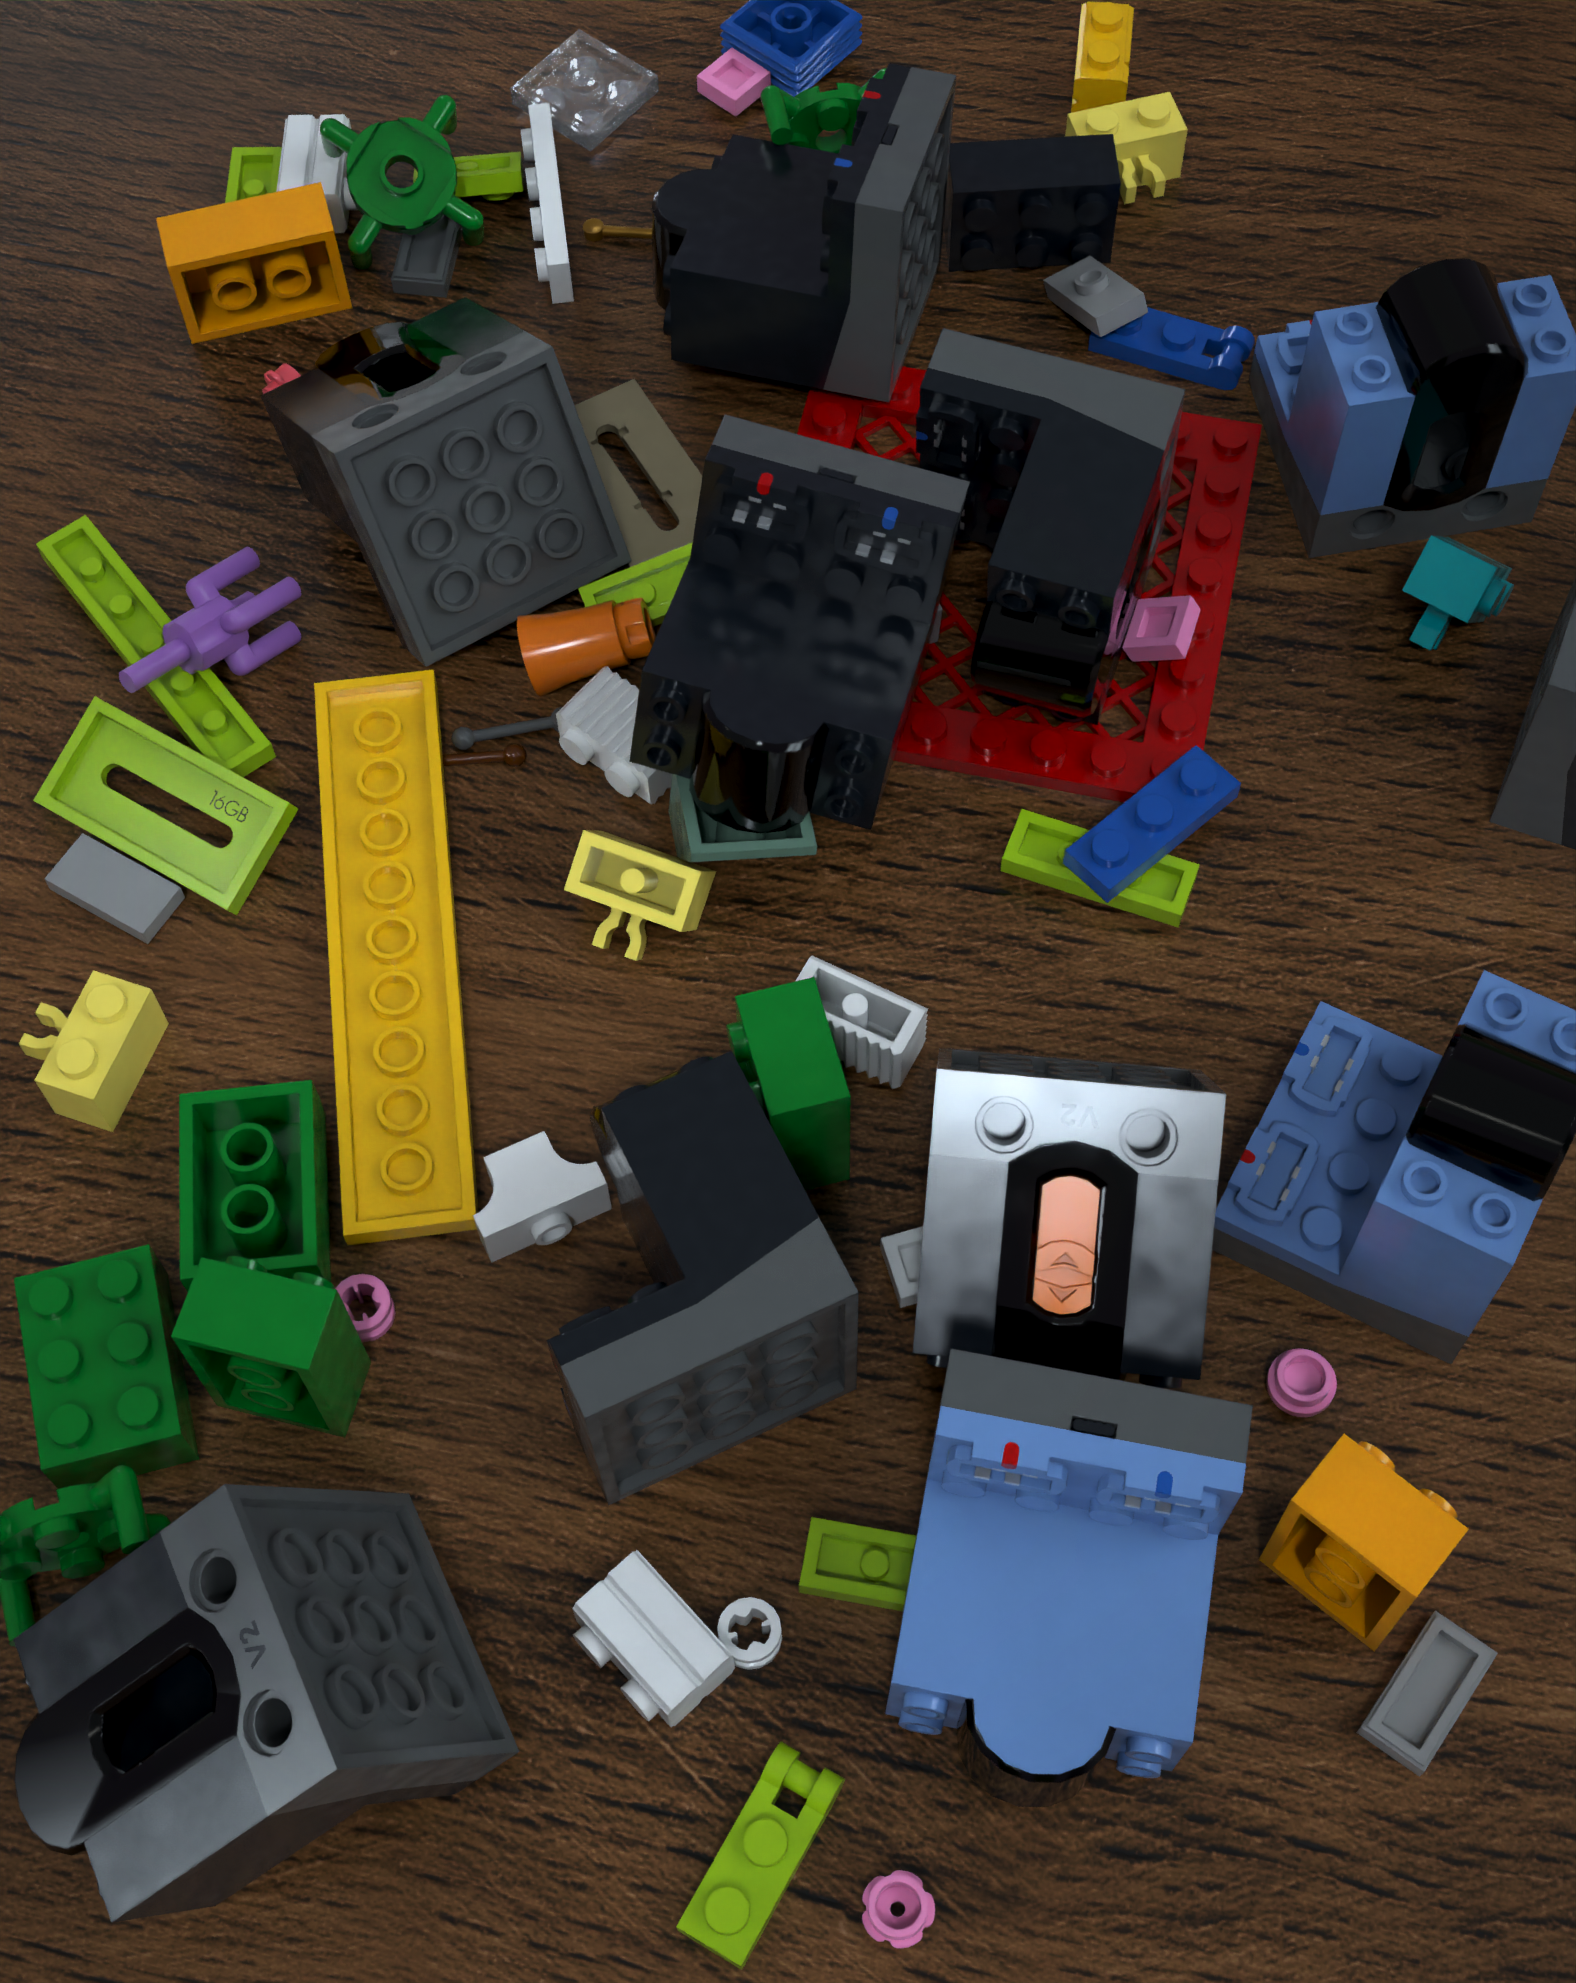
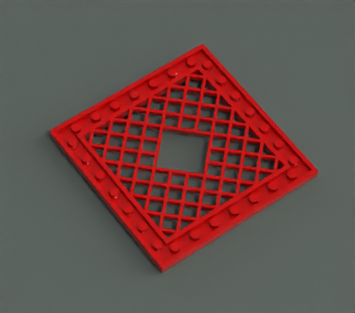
(1180, 707)

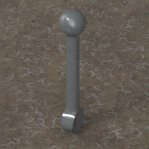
(464, 738)

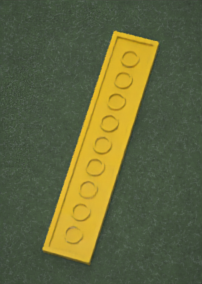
(393, 961)

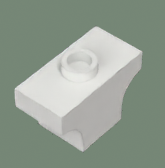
(537, 1197)

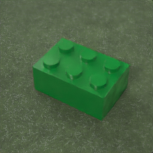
(796, 1077)
(254, 1179)
(273, 1344)
(104, 1368)

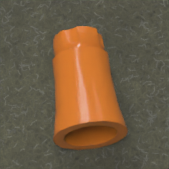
(582, 641)

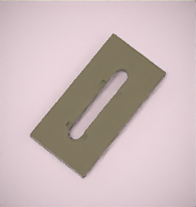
(660, 457)

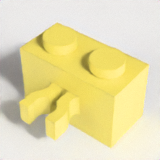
(1146, 138)
(637, 883)
(98, 1049)

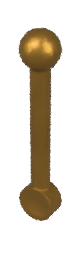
(595, 230)

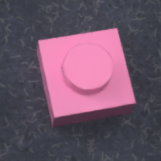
(733, 81)
(1161, 628)

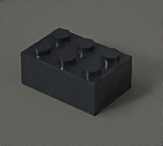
(1031, 202)

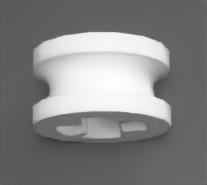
(741, 1612)

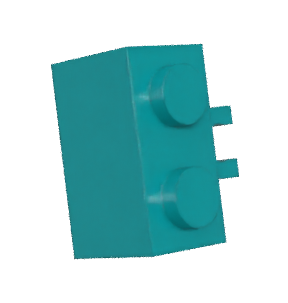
(1455, 584)

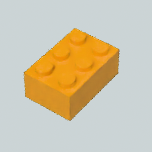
(254, 262)
(1362, 1540)

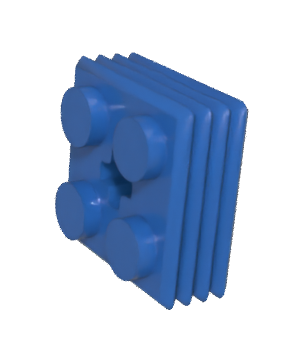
(793, 38)

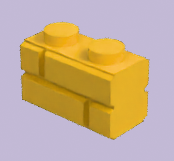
(1102, 55)

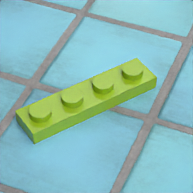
(857, 1564)

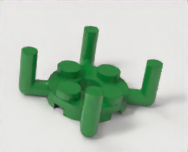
(804, 116)
(395, 208)
(69, 1537)

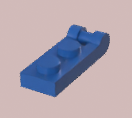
(1179, 348)

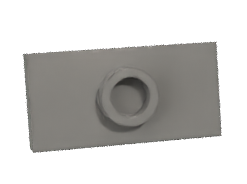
(1095, 296)

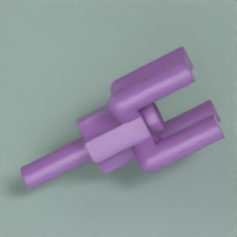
(220, 626)

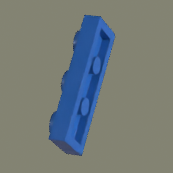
(1151, 823)

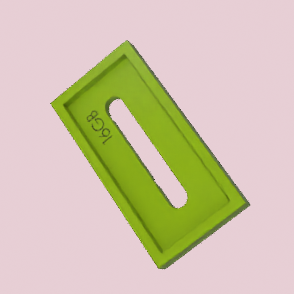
(114, 739)

